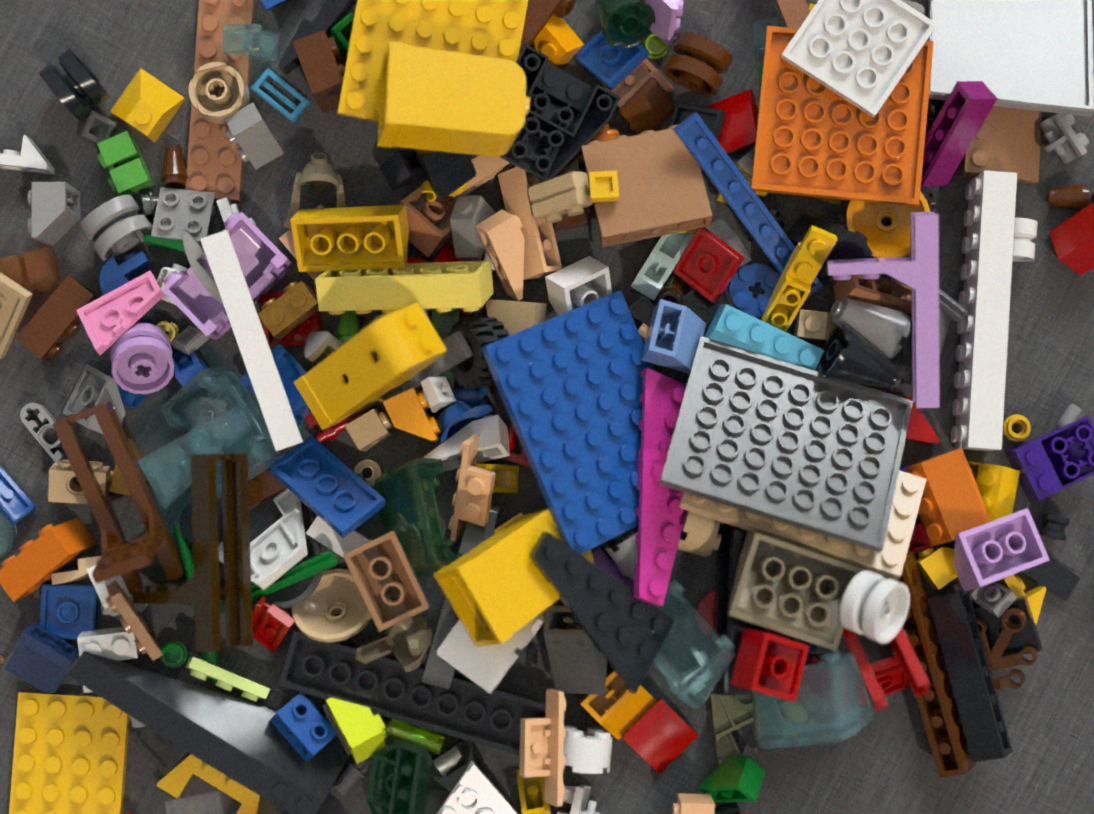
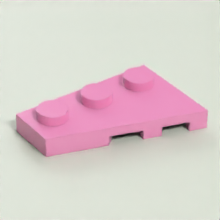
(118, 310)

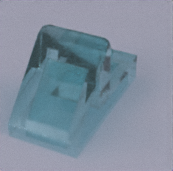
(250, 42)

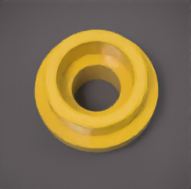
(1024, 424)

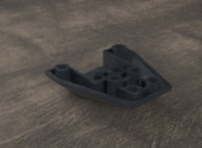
(560, 116)

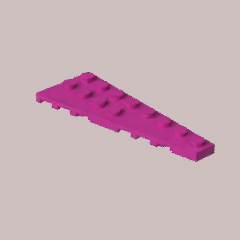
(658, 505)

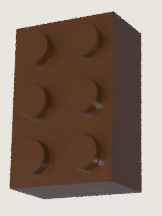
(322, 68)

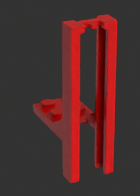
(890, 674)

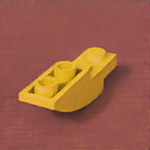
(797, 277)

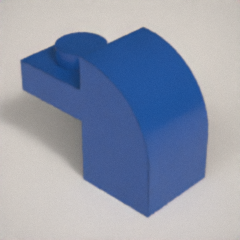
(117, 274)

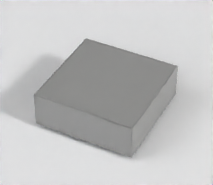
(189, 340)

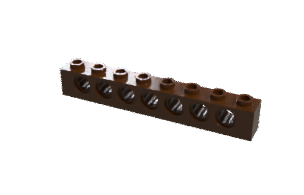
(937, 705)

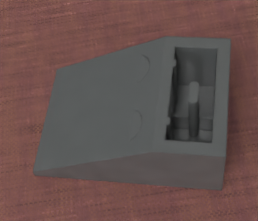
(572, 655)

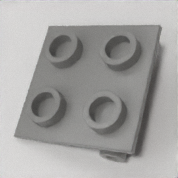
(182, 212)

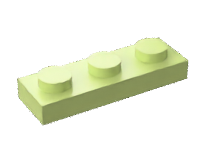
(226, 679)

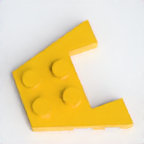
(178, 778)

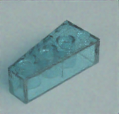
(170, 465)

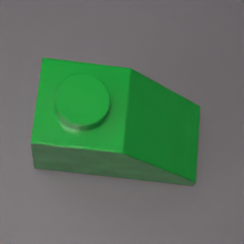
(734, 781)

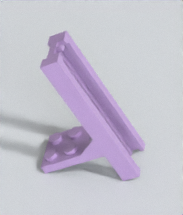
(922, 275)

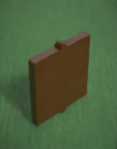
(647, 107)

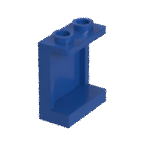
(289, 370)

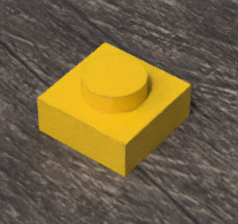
(603, 186)

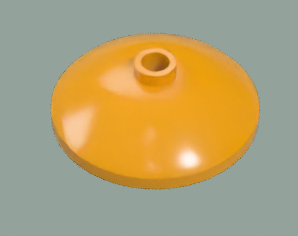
(884, 241)

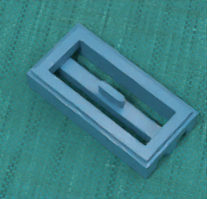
(298, 110)

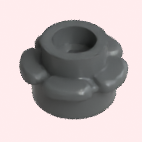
(148, 204)

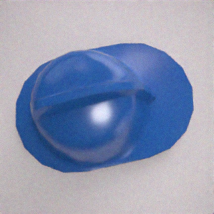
(458, 416)

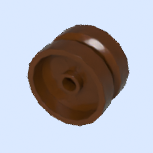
(697, 63)

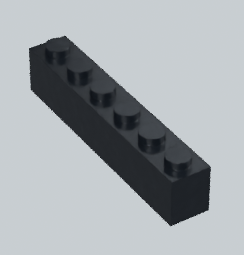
(969, 676)

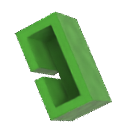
(125, 164)

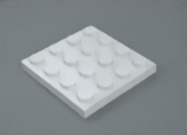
(859, 47)

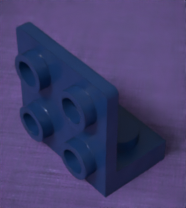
(42, 659)

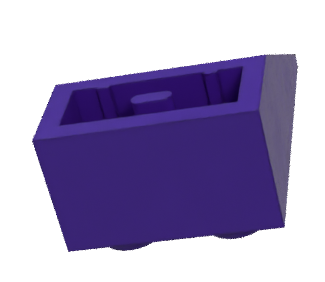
(1055, 459)

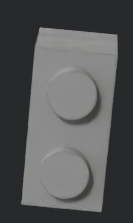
(253, 136)

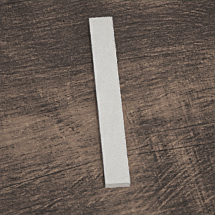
(251, 340)

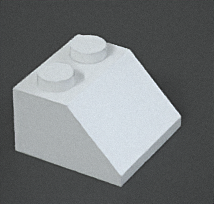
(578, 285)

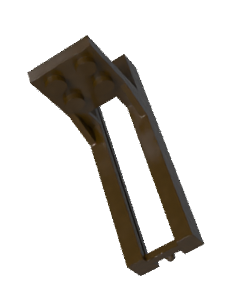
(204, 587)

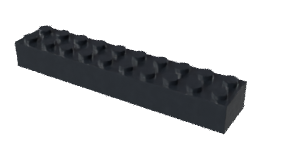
(390, 691)

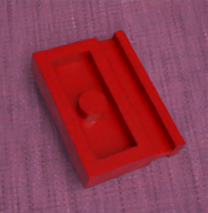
(270, 624)

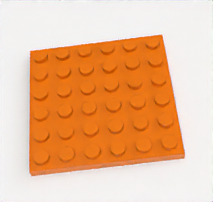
(830, 148)

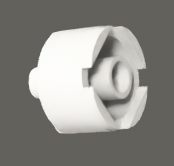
(587, 751)

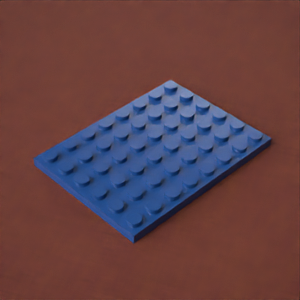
(578, 414)

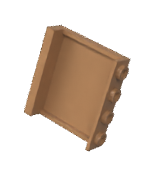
(656, 184)

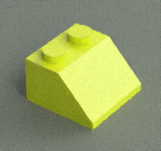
(360, 728)

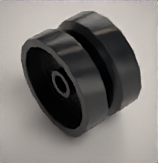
(74, 84)

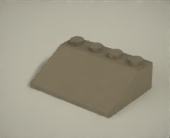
(790, 590)

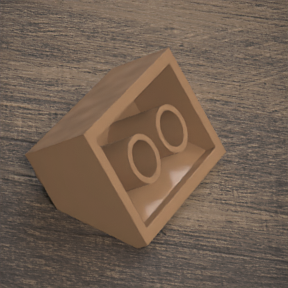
(386, 581)

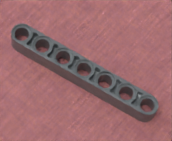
(437, 670)

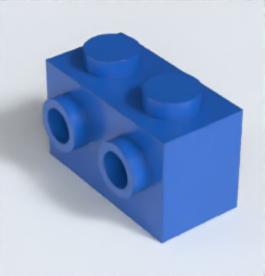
(303, 726)

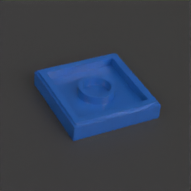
(609, 63)
(68, 609)

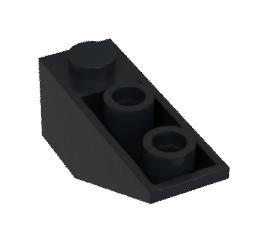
(848, 243)

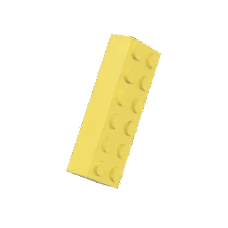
(429, 284)

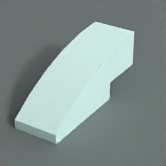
(661, 263)

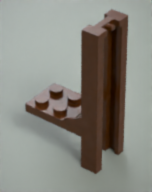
(118, 556)

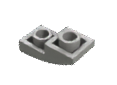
(992, 597)

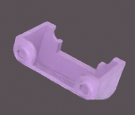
(261, 265)

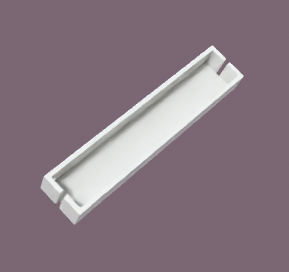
(987, 300)

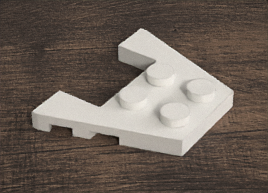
(279, 545)

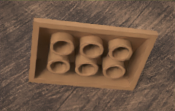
(1005, 143)

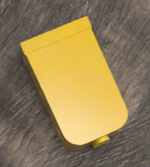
(450, 101)
(376, 365)
(497, 583)

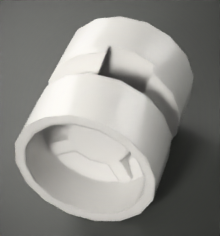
(1024, 232)

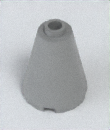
(875, 323)

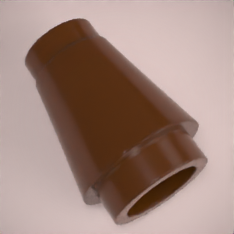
(174, 169)
(1069, 197)

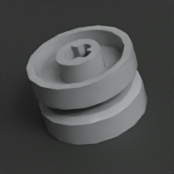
(116, 227)

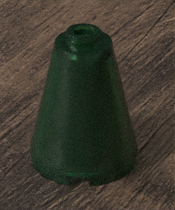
(625, 21)

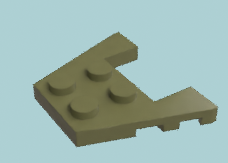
(727, 716)

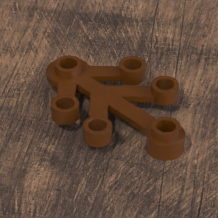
(994, 656)

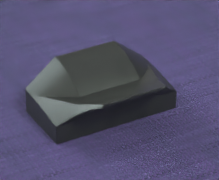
(452, 763)

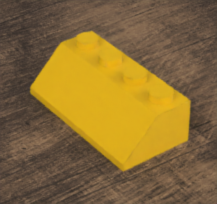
(351, 238)

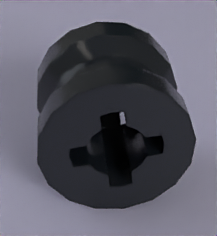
(1054, 526)

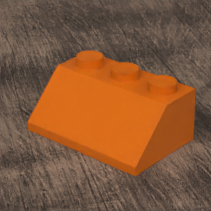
(950, 496)

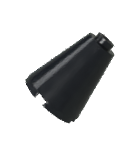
(856, 360)

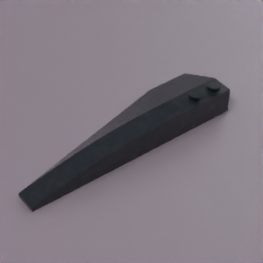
(218, 730)

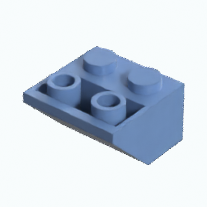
(673, 336)

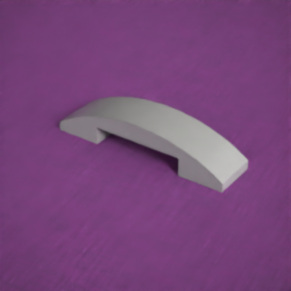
(195, 254)

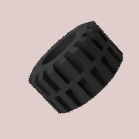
(478, 333)

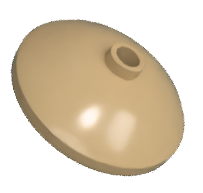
(334, 595)

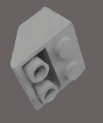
(53, 210)

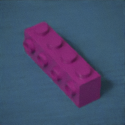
(955, 131)

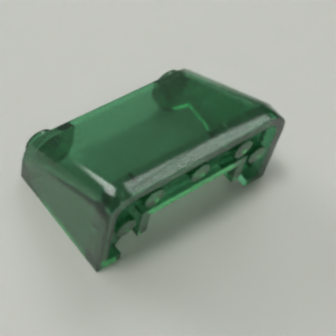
(414, 514)

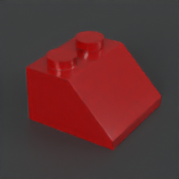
(769, 664)

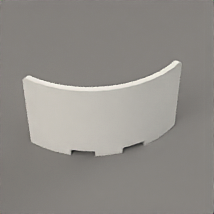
(486, 663)

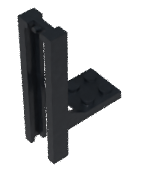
(726, 566)

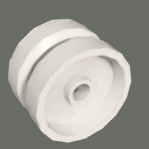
(874, 606)

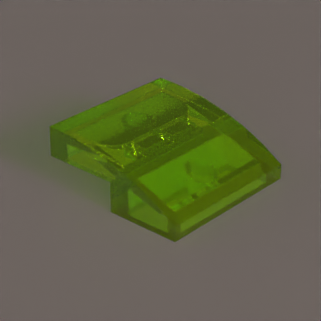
(415, 735)

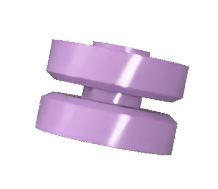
(142, 359)

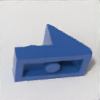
(187, 366)

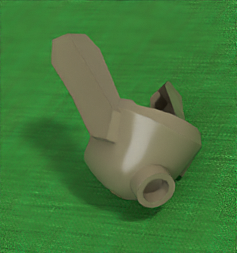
(317, 175)
(409, 648)

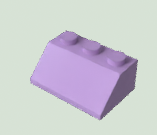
(997, 550)

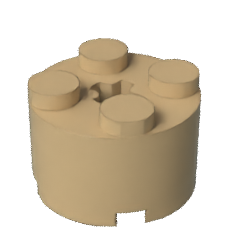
(205, 88)
(699, 534)

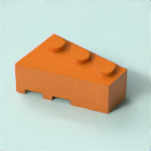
(43, 557)

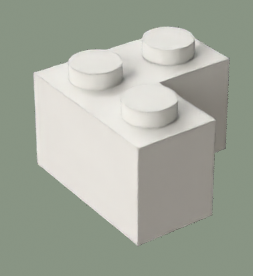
(110, 643)

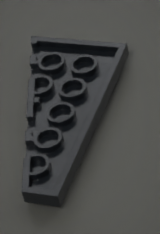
(615, 621)

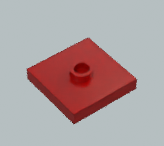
(708, 264)

